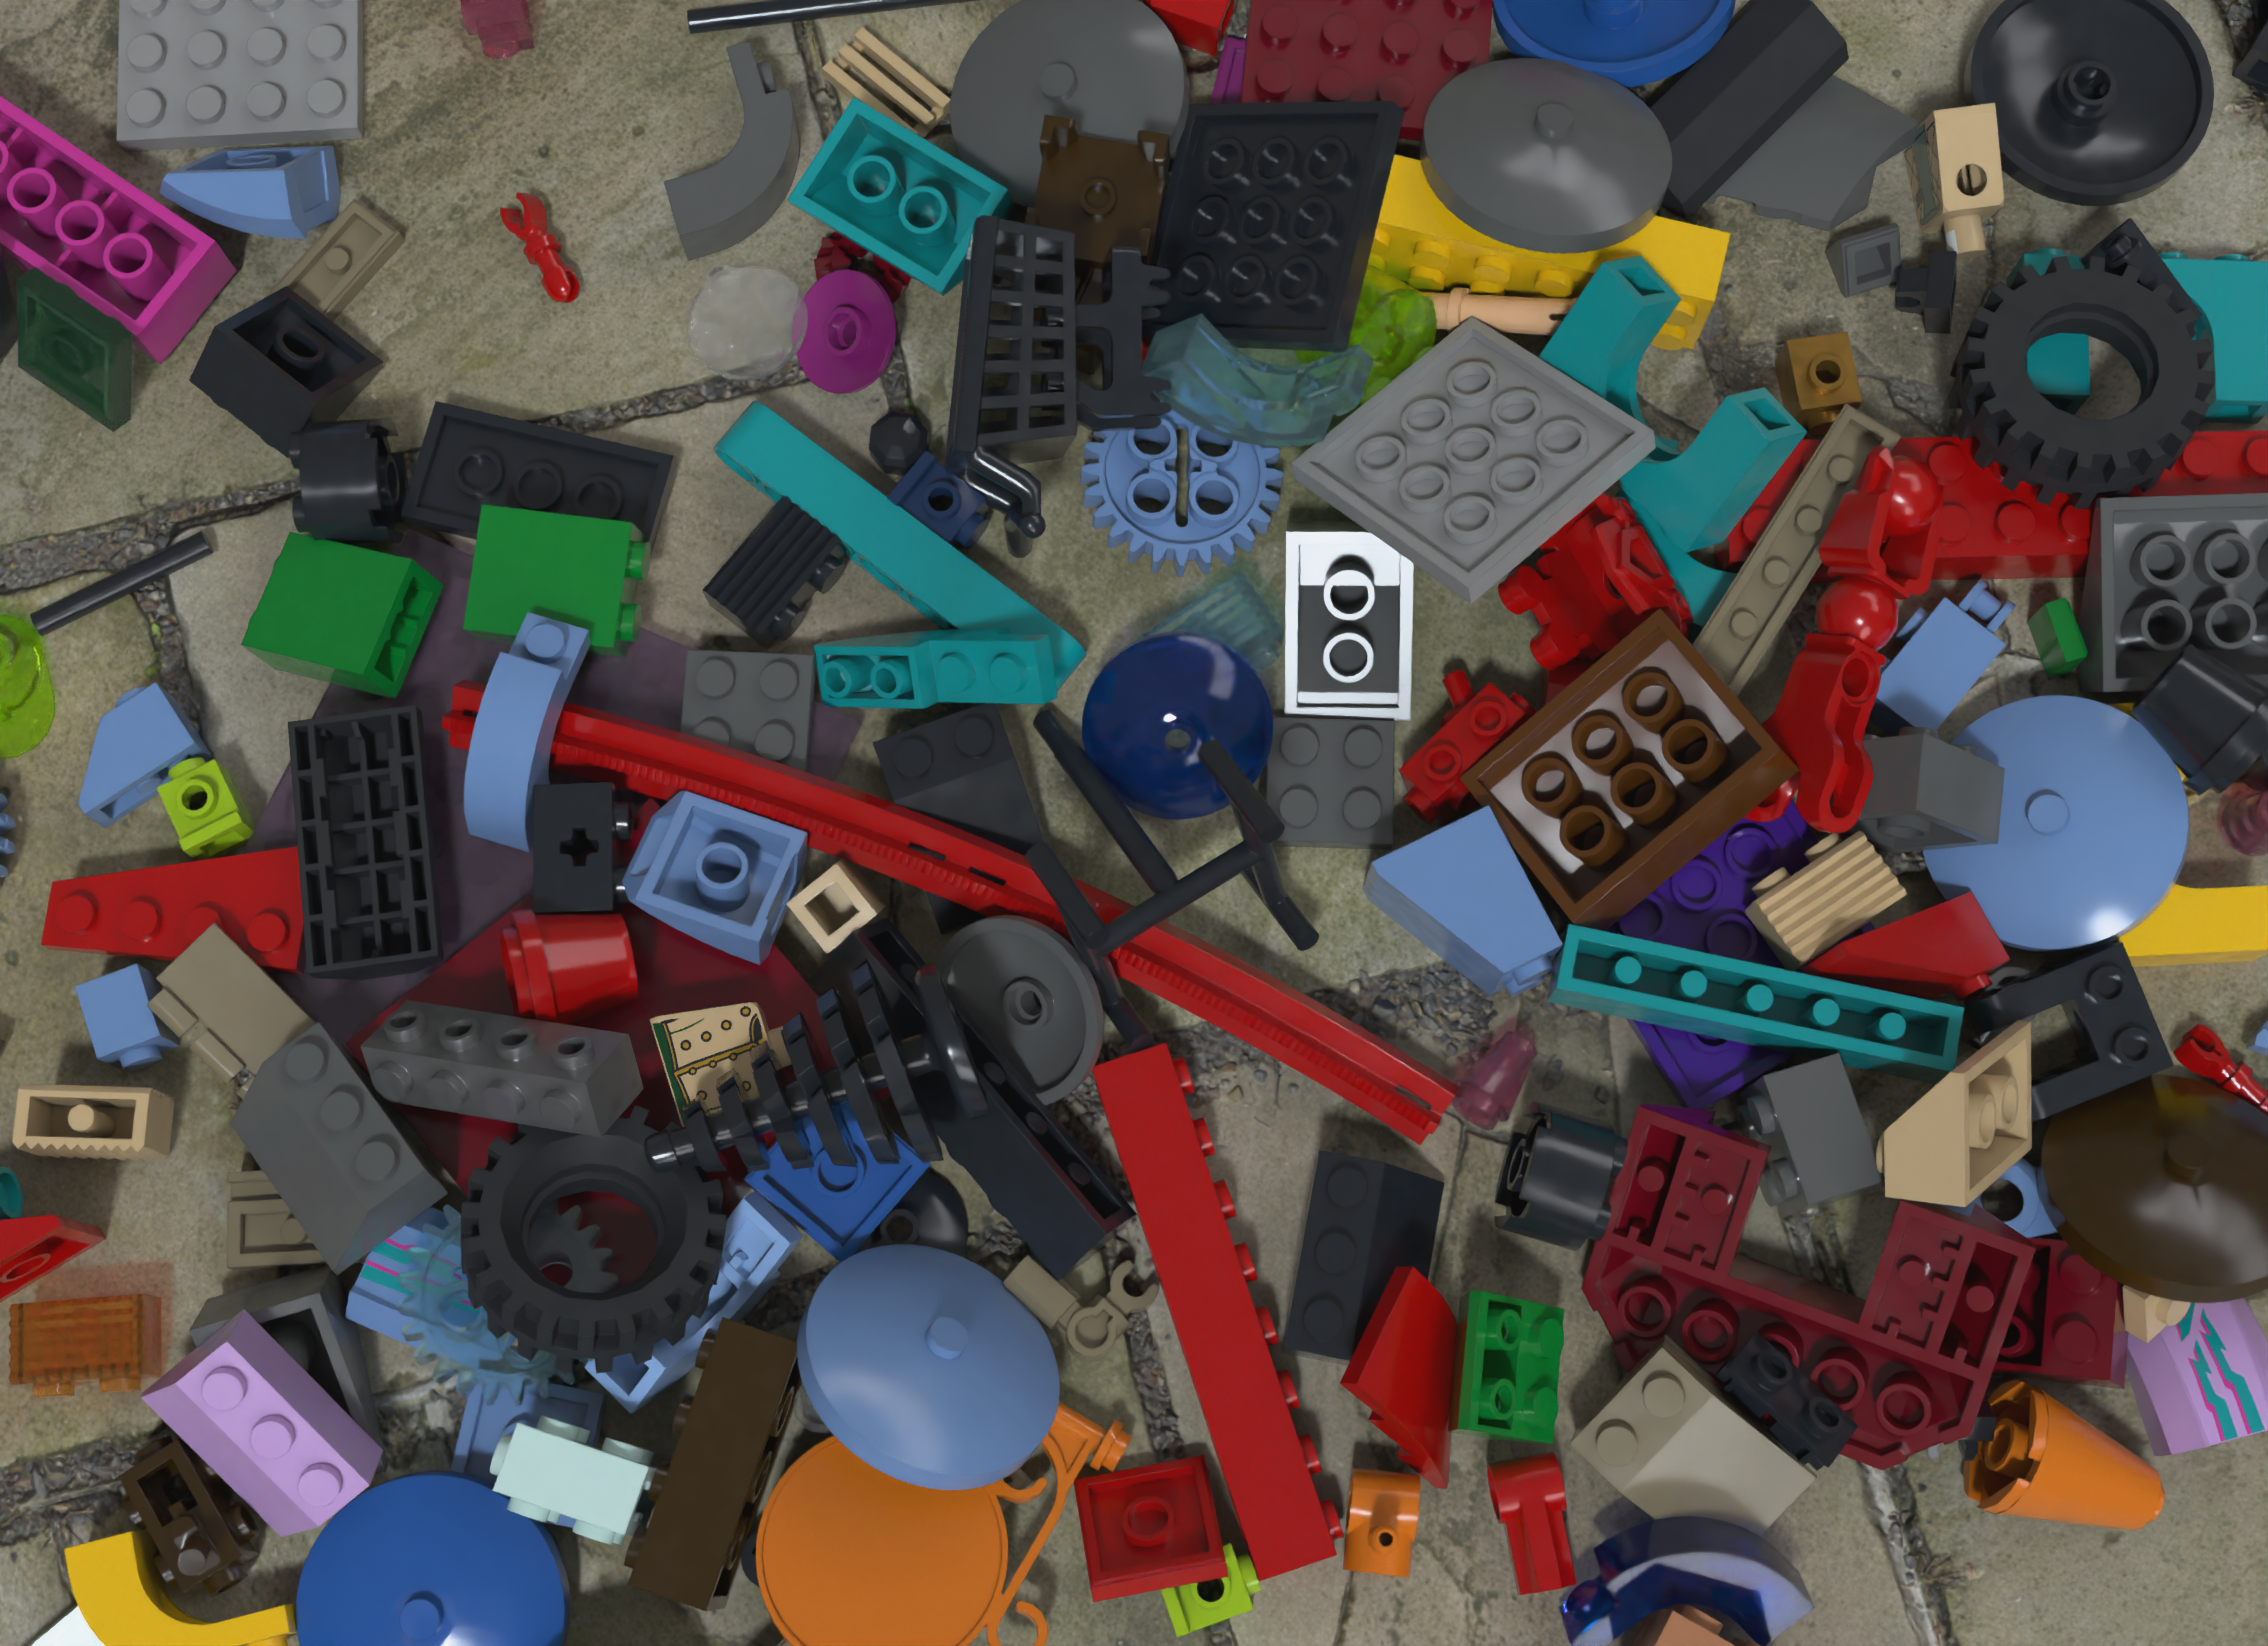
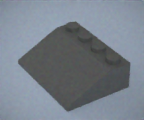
(2173, 578)

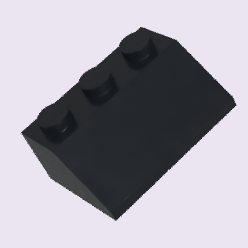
(1355, 1233)

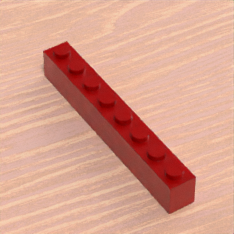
(1214, 1313)

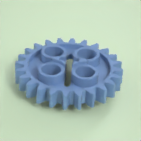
(1124, 475)

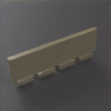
(237, 1003)

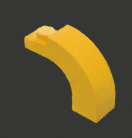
(129, 1606)

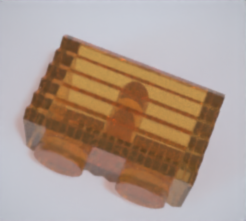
(85, 1342)

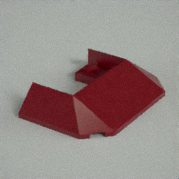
(1897, 1364)

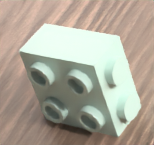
(556, 1473)

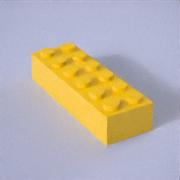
(1437, 252)

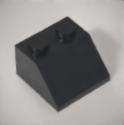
(282, 367)

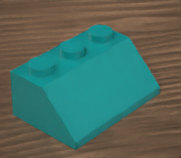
(898, 196)

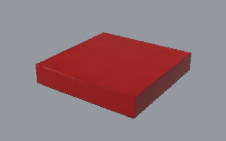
(1149, 1528)

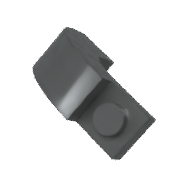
(751, 182)

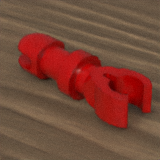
(541, 247)
(2207, 1056)

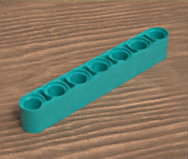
(882, 535)

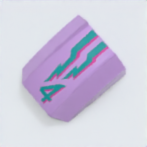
(2202, 1378)

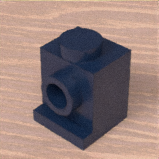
(923, 486)

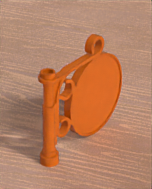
(900, 1563)

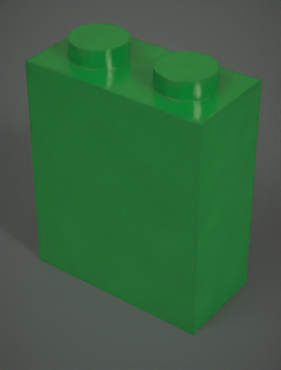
(558, 569)
(342, 614)

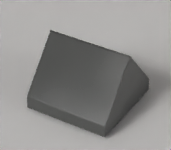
(1866, 260)

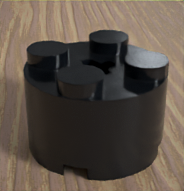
(349, 481)
(1559, 1177)

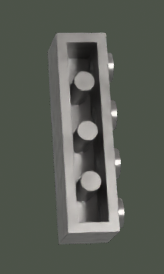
(503, 1067)

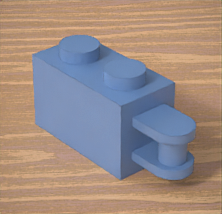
(1939, 661)

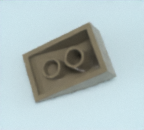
(1688, 1447)

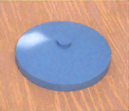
(2084, 829)
(927, 1367)

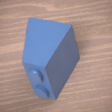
(1469, 904)

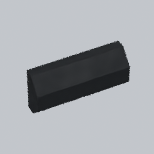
(1742, 94)
(365, 844)

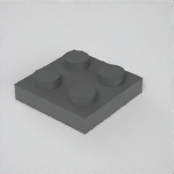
(751, 702)
(1332, 782)

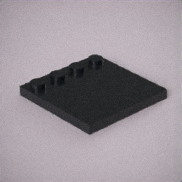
(1274, 219)

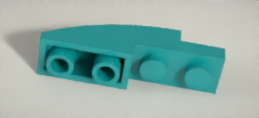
(936, 667)

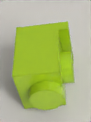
(220, 823)
(1192, 1613)

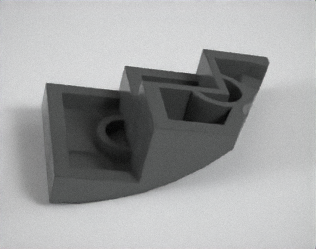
(1822, 158)

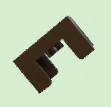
(1100, 189)

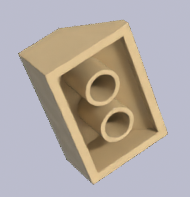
(1963, 1127)

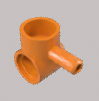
(1381, 1521)

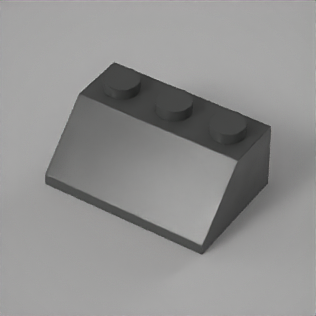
(333, 1149)

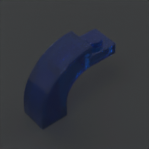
(1686, 1564)

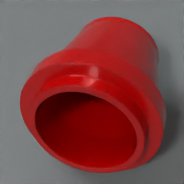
(567, 965)

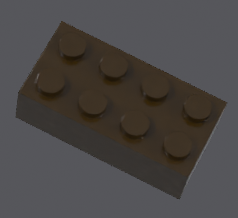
(718, 1467)

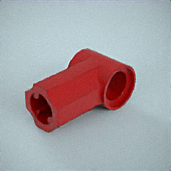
(1530, 1504)

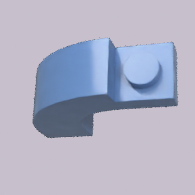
(517, 729)

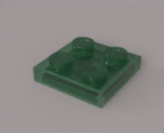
(74, 348)

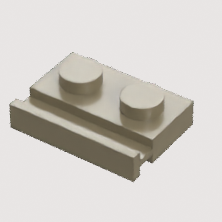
(263, 1228)

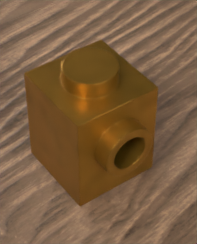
(1817, 380)

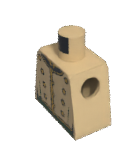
(707, 1044)

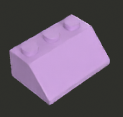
(266, 1427)

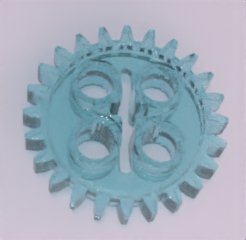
(472, 1348)

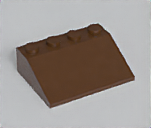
(1628, 774)

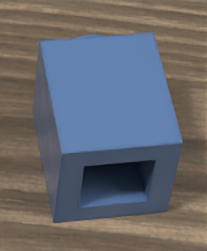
(121, 1022)

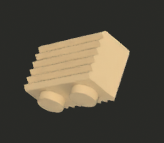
(1824, 900)
(93, 1122)

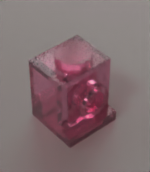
(500, 24)

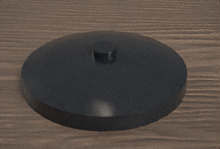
(2092, 95)

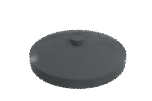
(1072, 59)
(1545, 155)

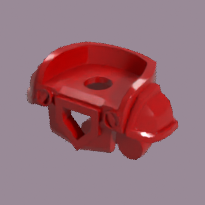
(1573, 589)

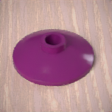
(836, 309)

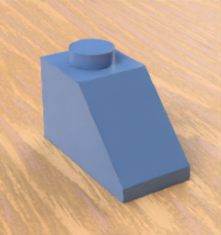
(135, 751)

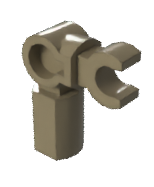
(1088, 1329)

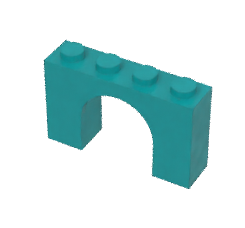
(2234, 319)
(1736, 454)

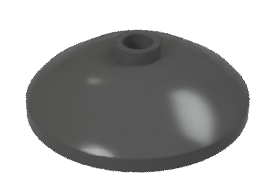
(993, 975)

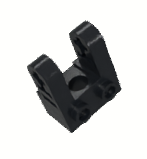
(2105, 1012)

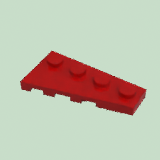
(169, 906)

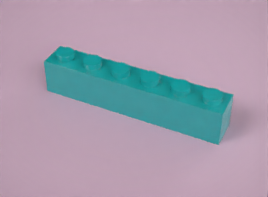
(1755, 1004)

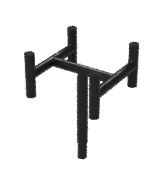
(1251, 858)

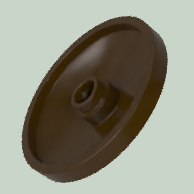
(2163, 1188)

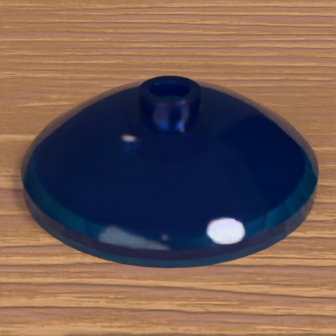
(1167, 686)

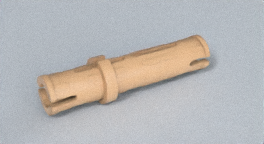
(1500, 313)

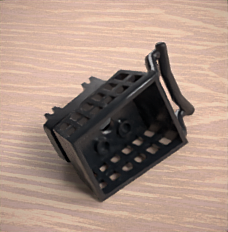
(989, 452)

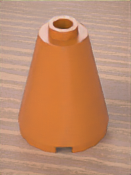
(2058, 1466)

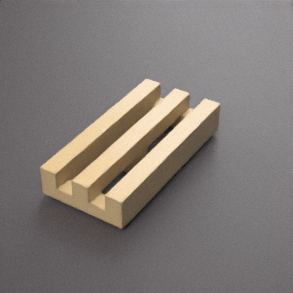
(852, 57)

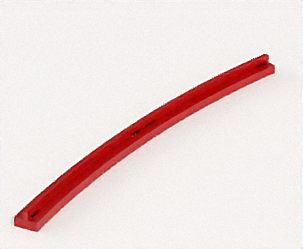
(879, 838)

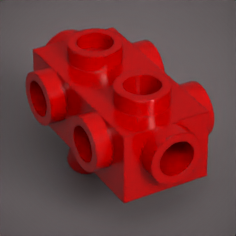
(1465, 738)

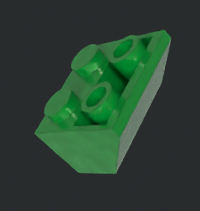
(1506, 1368)

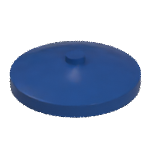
(1615, 38)
(433, 1566)

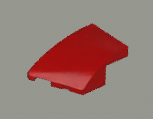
(1407, 1372)

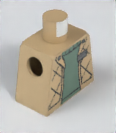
(1957, 175)

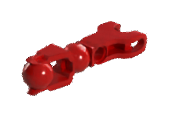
(1838, 671)

